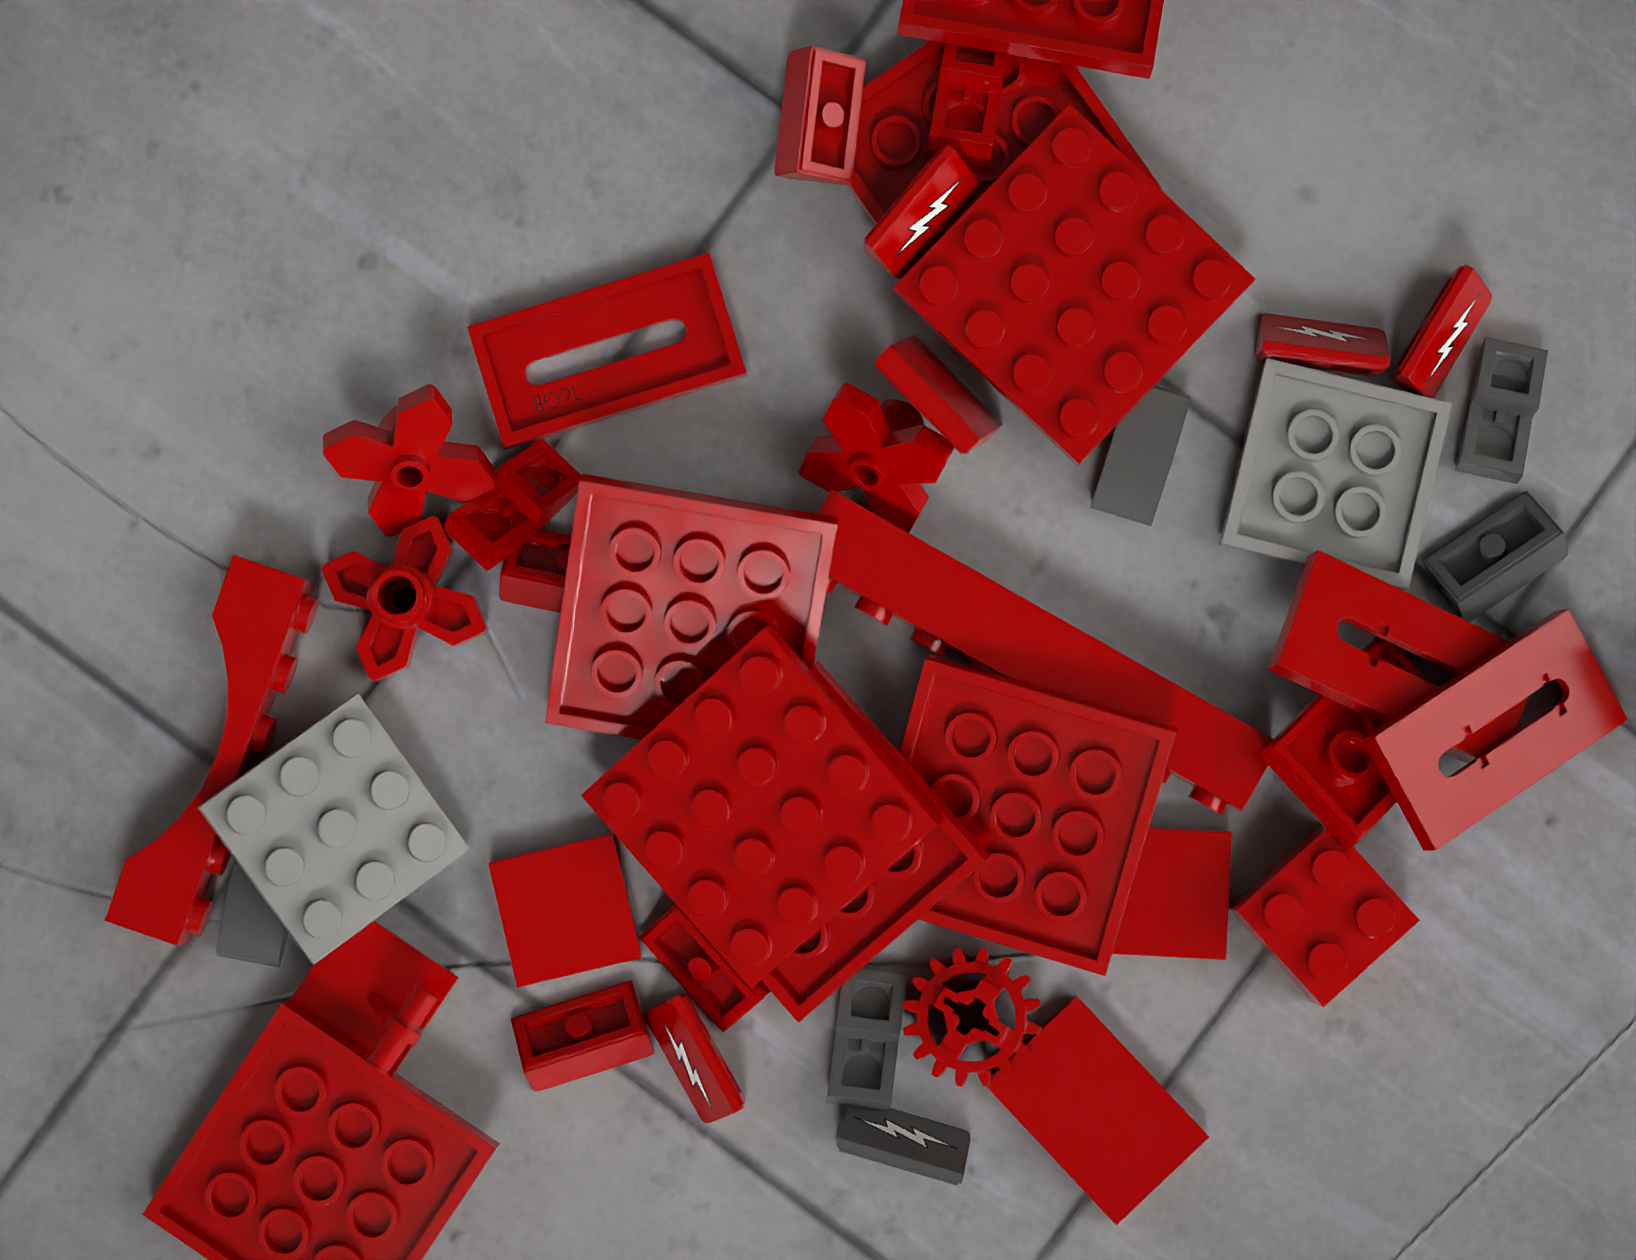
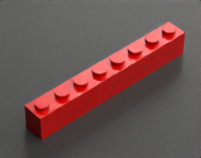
(1023, 642)

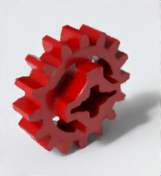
(987, 991)

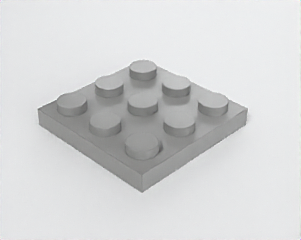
(1335, 471)
(333, 828)

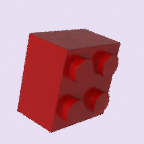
(1323, 915)

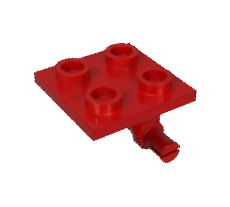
(376, 994)

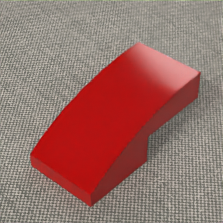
(967, 100)
(525, 498)

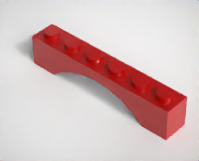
(257, 623)

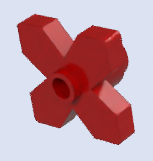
(881, 451)
(408, 459)
(417, 564)

